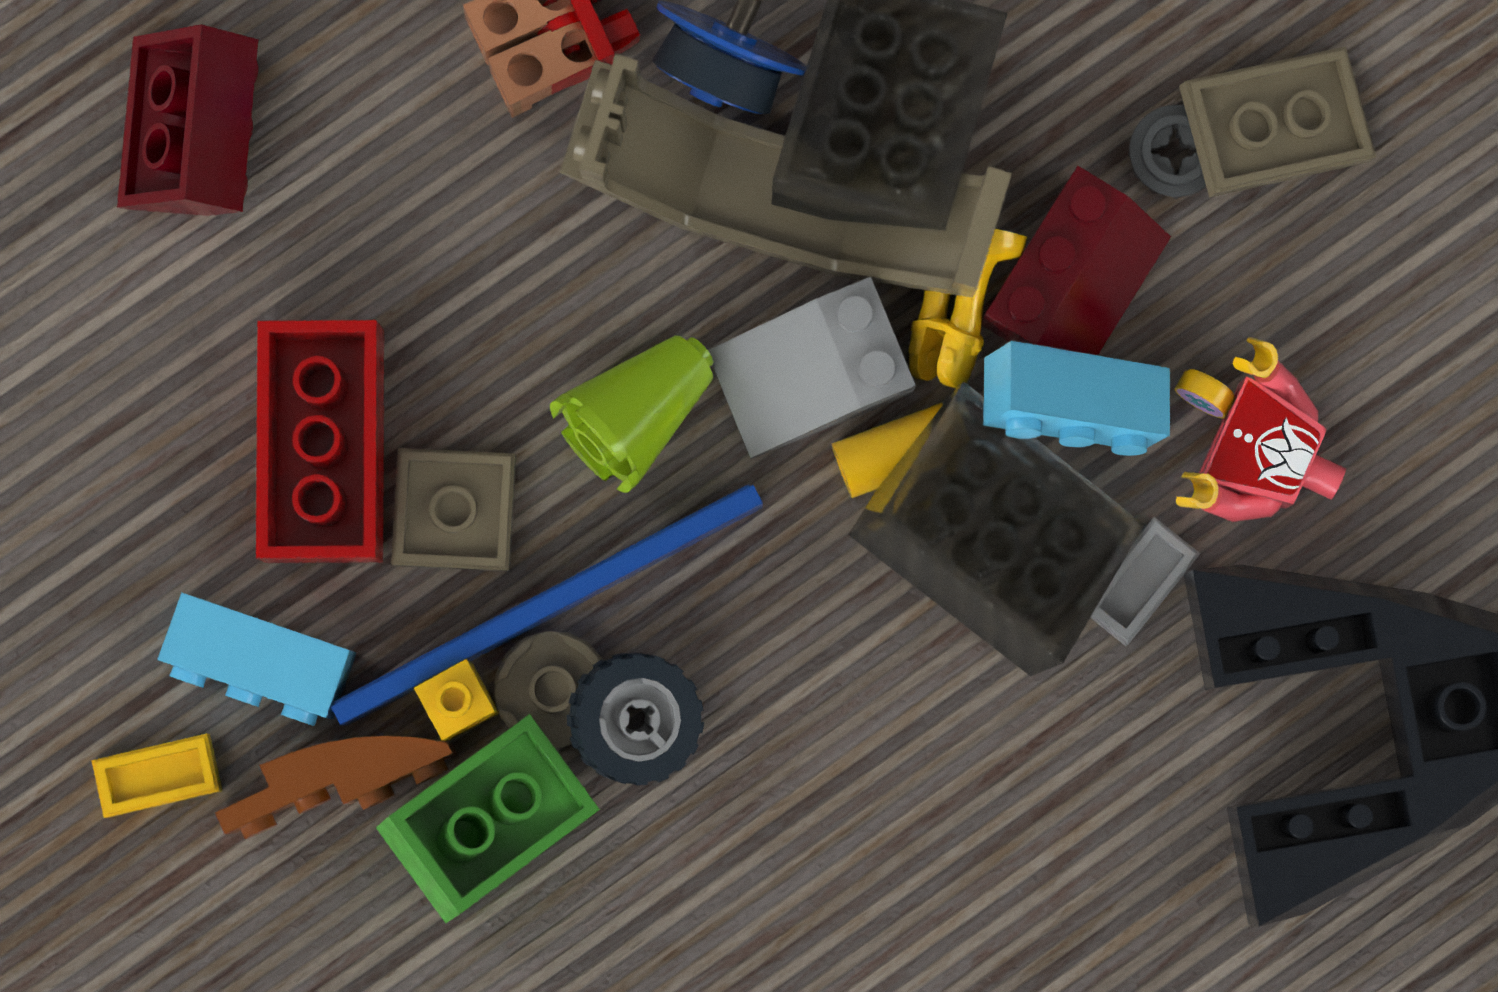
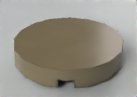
(539, 680)

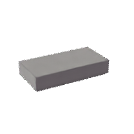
(1143, 580)

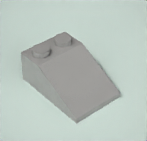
(812, 368)

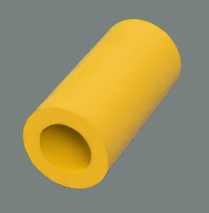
(872, 454)

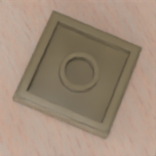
(453, 509)

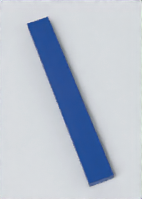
(548, 604)

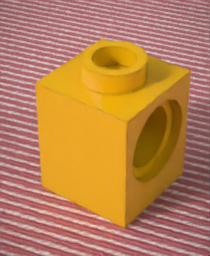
(456, 700)

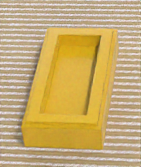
(156, 775)

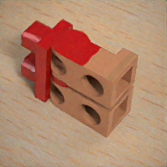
(544, 44)

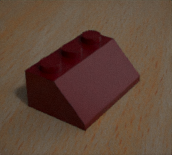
(188, 121)
(1078, 269)

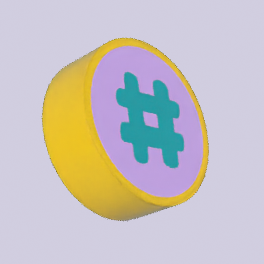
(1205, 393)

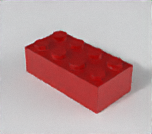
(320, 441)

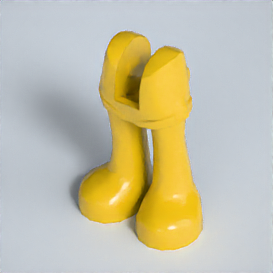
(952, 345)

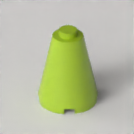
(634, 408)

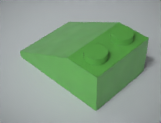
(487, 818)

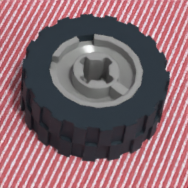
(601, 720)

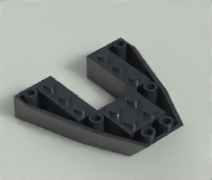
(1441, 706)

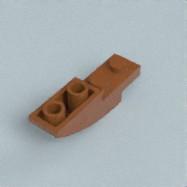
(357, 767)

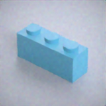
(1076, 398)
(255, 659)

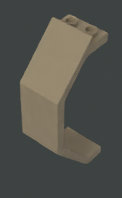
(719, 180)

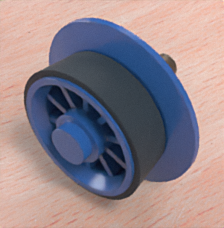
(722, 58)

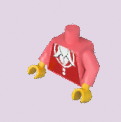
(1263, 446)

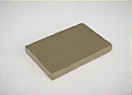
(1277, 121)

